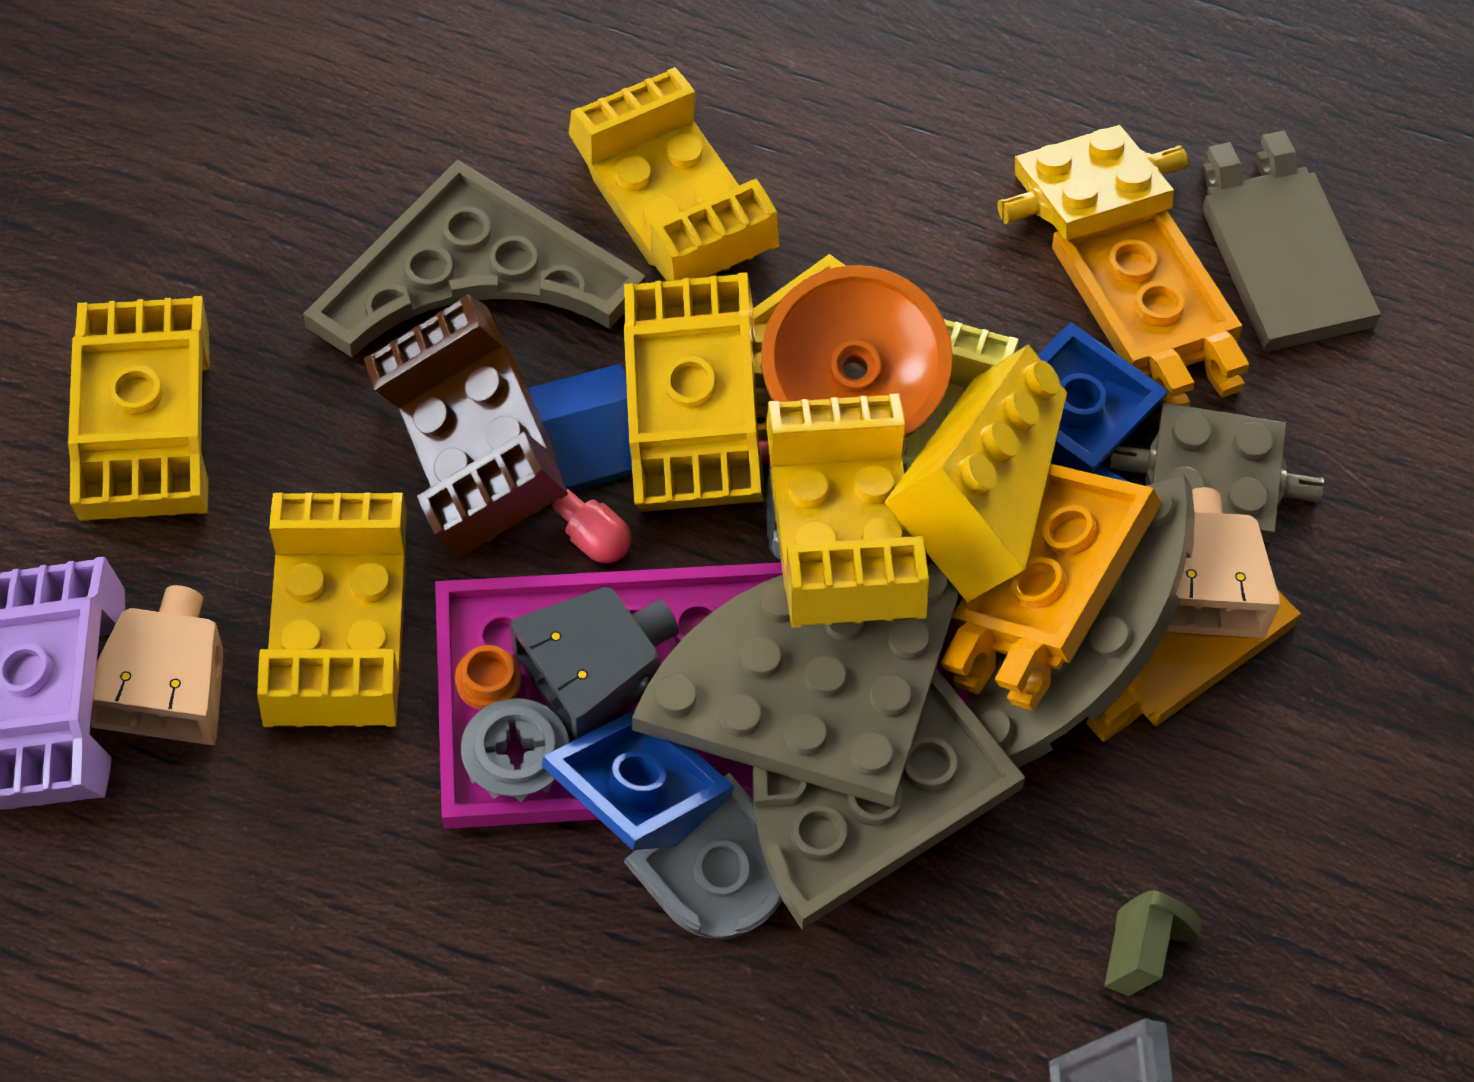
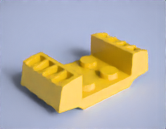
(670, 180)
(692, 393)
(138, 409)
(836, 536)
(335, 610)

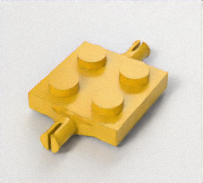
(1092, 183)

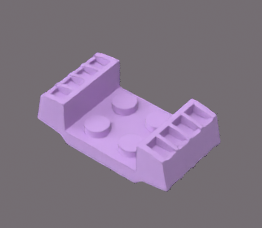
(48, 680)

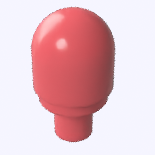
(594, 528)

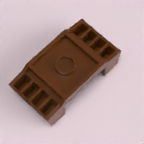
(469, 425)

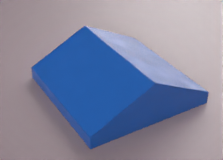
(1103, 398)
(587, 426)
(639, 784)

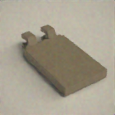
(1284, 247)

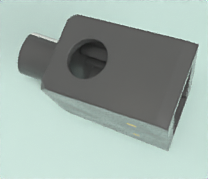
(591, 655)

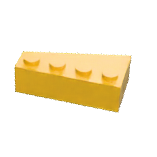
(985, 474)

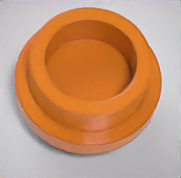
(487, 676)

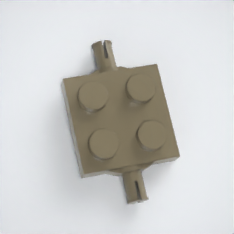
(1224, 453)

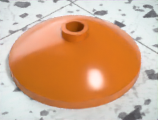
(861, 319)

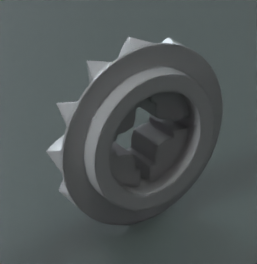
(488, 734)

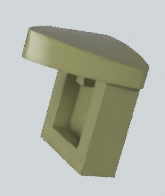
(1143, 939)

